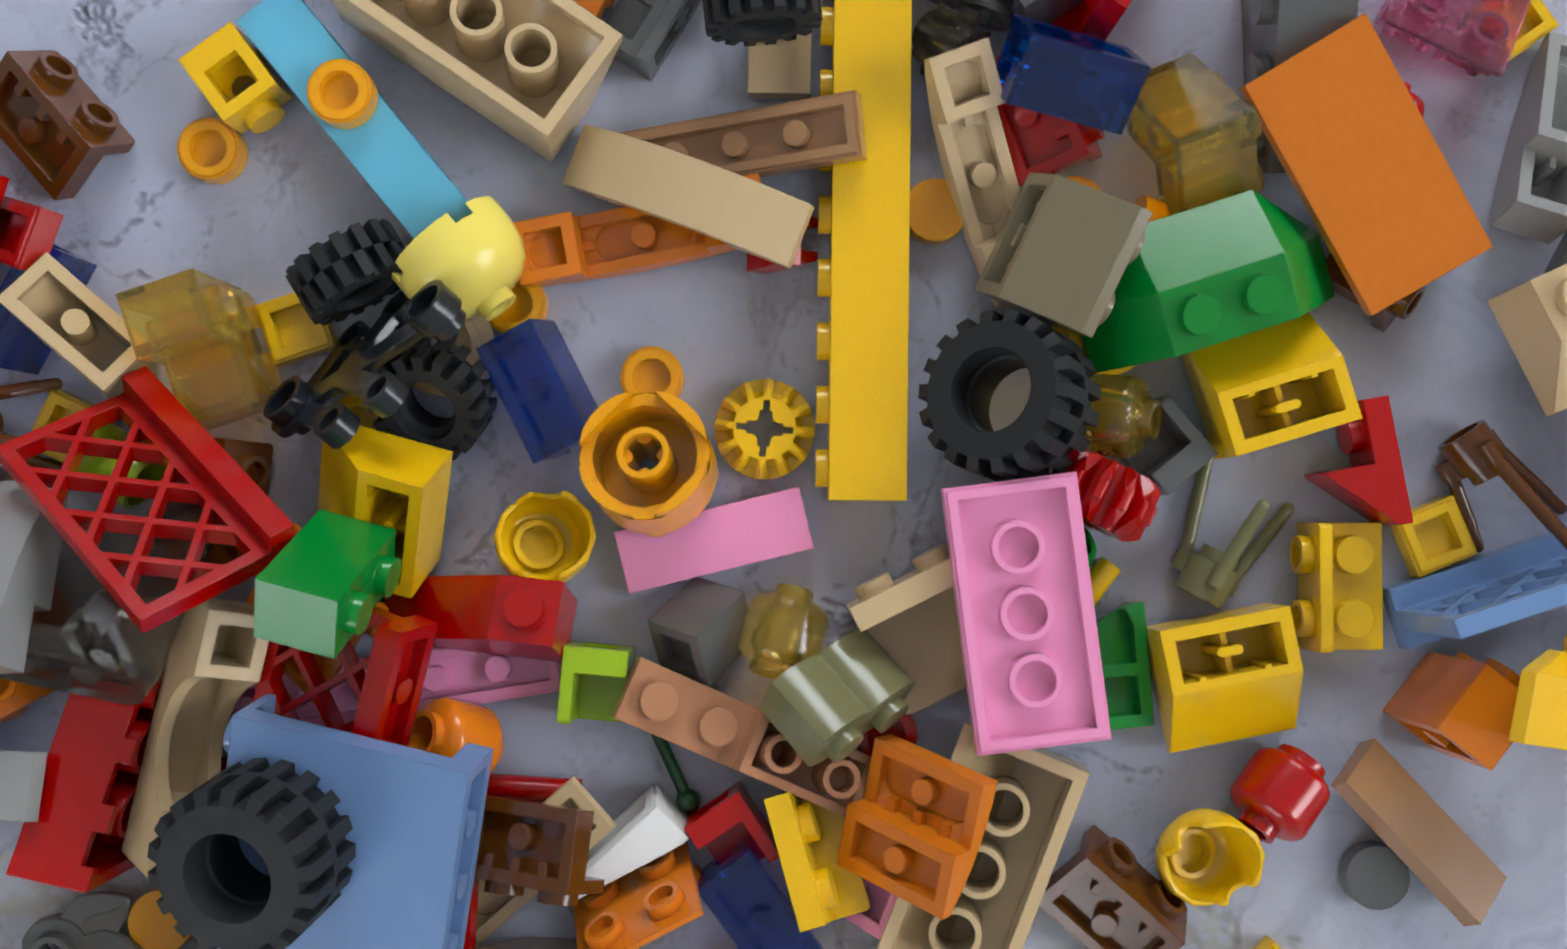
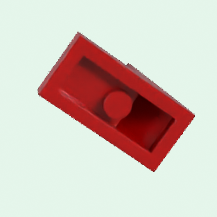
(1376, 479)

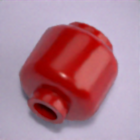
(1280, 793)

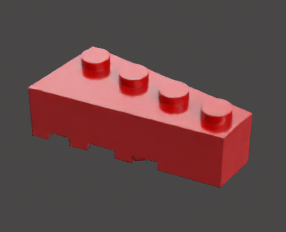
(86, 795)

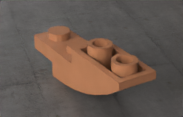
(734, 736)

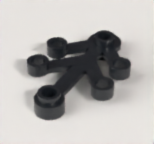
(359, 351)

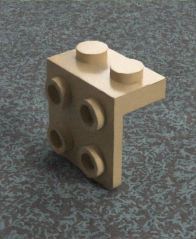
(916, 626)

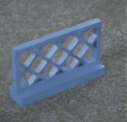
(1479, 593)

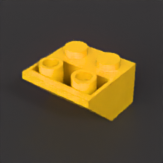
(1270, 387)
(394, 486)
(1226, 675)

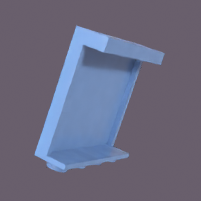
(411, 824)

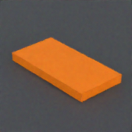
(1366, 166)

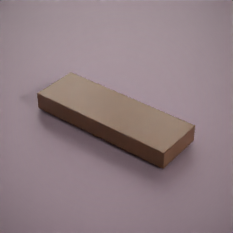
(1419, 832)

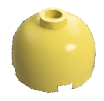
(473, 257)

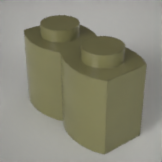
(837, 697)

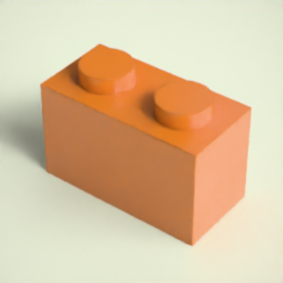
(1458, 706)

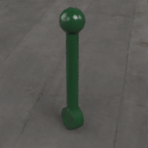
(688, 799)

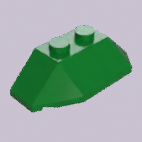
(1211, 280)

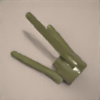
(1215, 573)

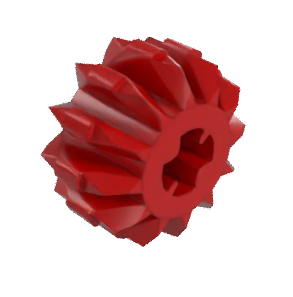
(1113, 496)

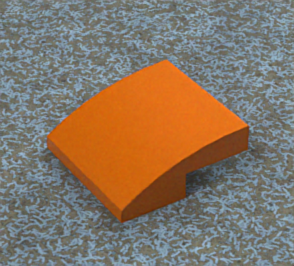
(917, 825)

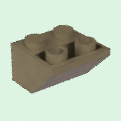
(1063, 252)

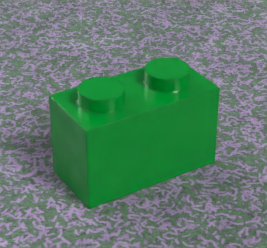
(325, 583)

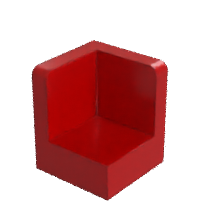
(731, 820)

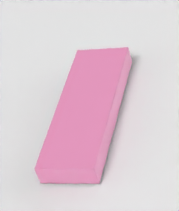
(717, 541)

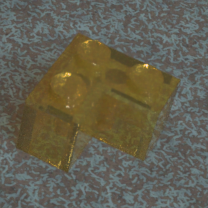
(1196, 134)
(205, 341)

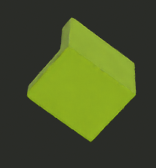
(592, 680)

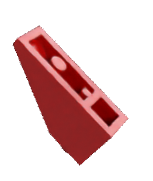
(494, 614)

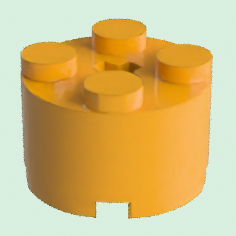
(655, 428)

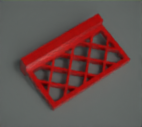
(192, 458)
(385, 693)

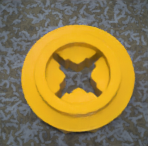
(787, 409)

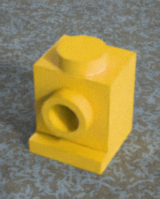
(223, 68)

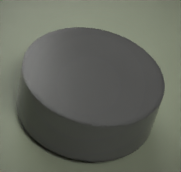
(1373, 875)

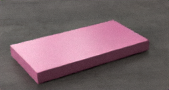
(1026, 613)

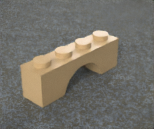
(200, 684)

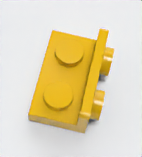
(1338, 586)
(808, 851)

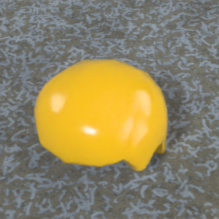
(545, 536)
(1208, 857)

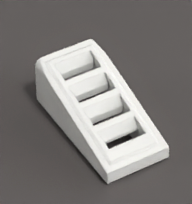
(642, 834)

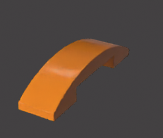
(607, 245)

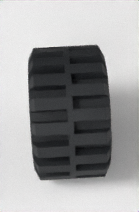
(971, 371)
(212, 883)

